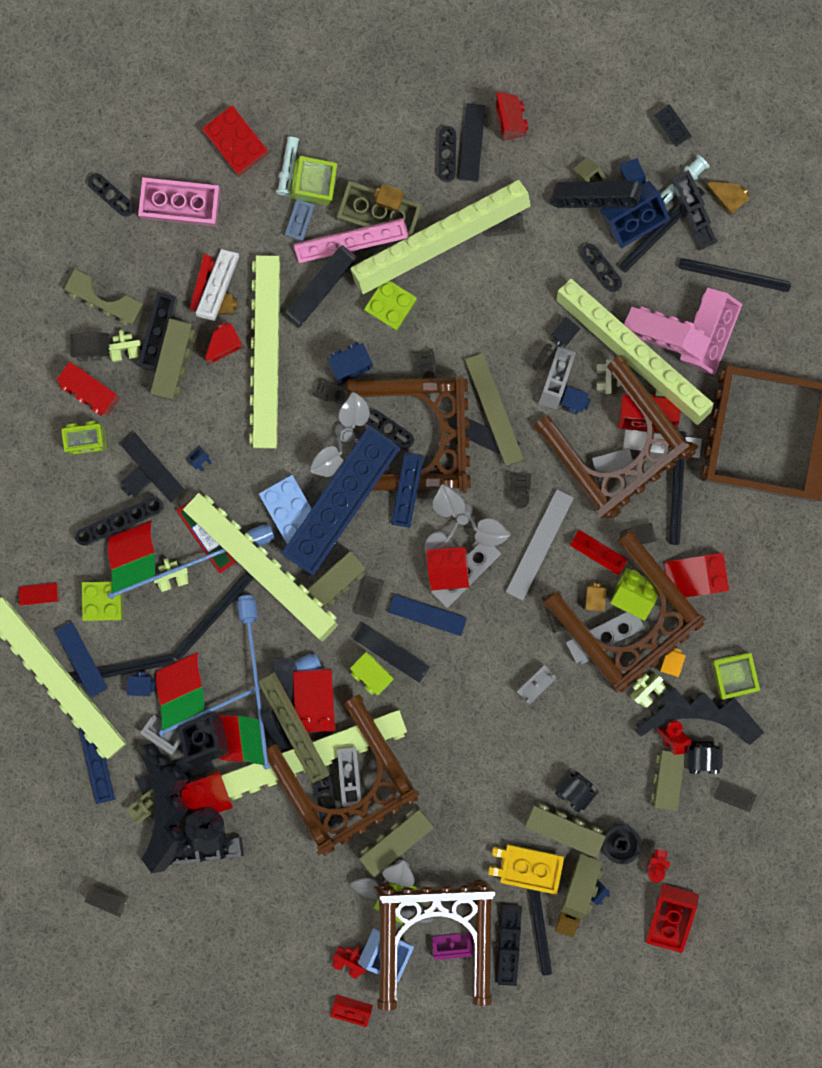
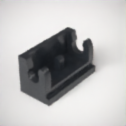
(673, 125)

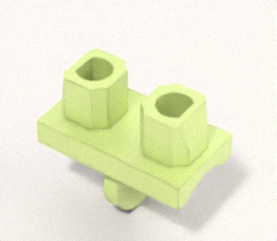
(133, 347)
(181, 576)
(645, 686)

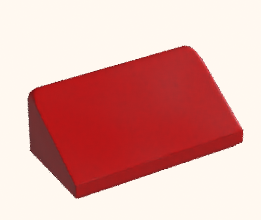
(38, 594)
(351, 1010)

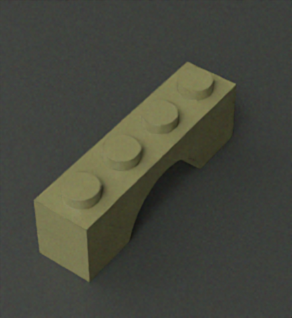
(82, 287)

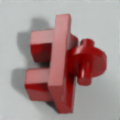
(674, 737)
(657, 866)
(350, 959)

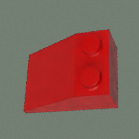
(510, 116)
(699, 574)
(314, 699)
(672, 918)

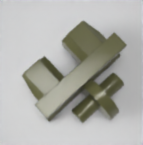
(609, 385)
(142, 807)

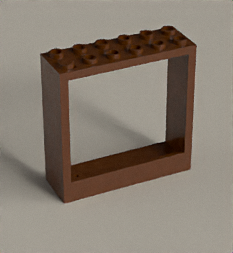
(813, 481)

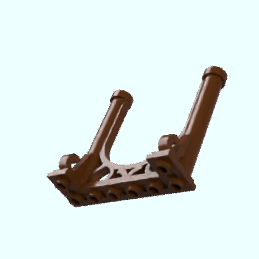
(418, 387)
(654, 416)
(666, 590)
(385, 759)
(477, 894)

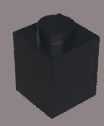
(564, 332)
(135, 482)

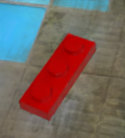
(206, 267)
(598, 552)

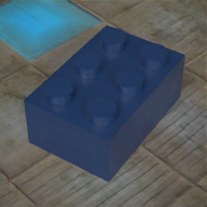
(632, 223)
(350, 362)

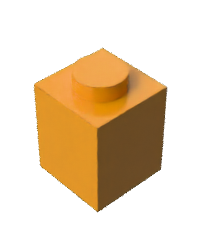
(672, 663)

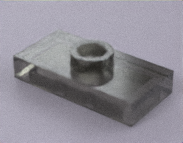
(510, 226)
(369, 597)
(735, 796)

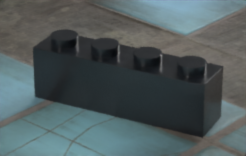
(162, 311)

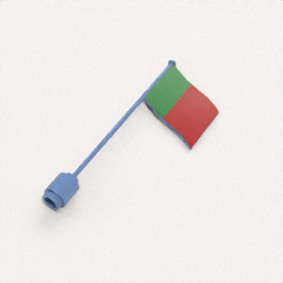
(134, 558)
(183, 695)
(246, 734)

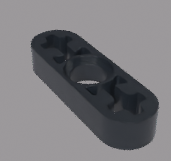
(442, 139)
(97, 189)
(603, 260)
(404, 433)
(274, 728)
(318, 793)

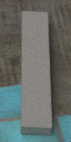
(539, 544)

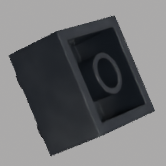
(203, 739)

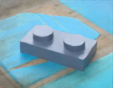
(299, 220)

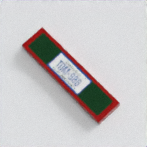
(207, 543)

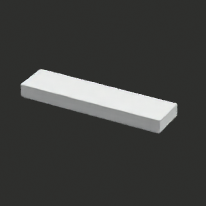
(217, 284)
(636, 440)

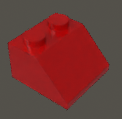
(223, 343)
(448, 568)
(206, 792)

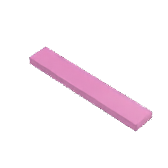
(352, 240)

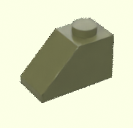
(589, 171)

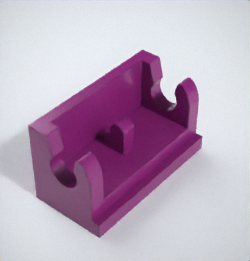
(452, 946)

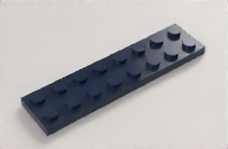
(340, 500)

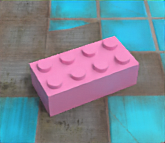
(179, 202)
(717, 318)
(667, 333)

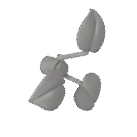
(352, 413)
(448, 503)
(398, 874)

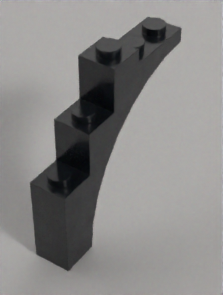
(675, 707)
(169, 809)

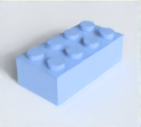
(286, 506)

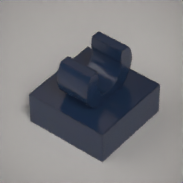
(197, 457)
(601, 893)

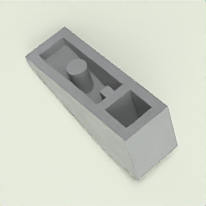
(557, 378)
(349, 776)

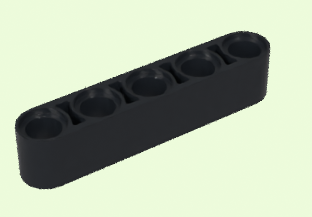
(596, 194)
(320, 286)
(109, 521)

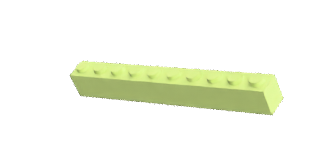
(440, 237)
(635, 351)
(266, 352)
(261, 567)
(59, 682)
(254, 775)

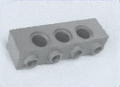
(490, 555)
(635, 629)

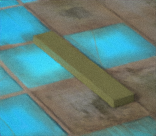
(494, 409)
(293, 727)

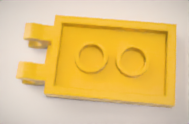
(528, 868)

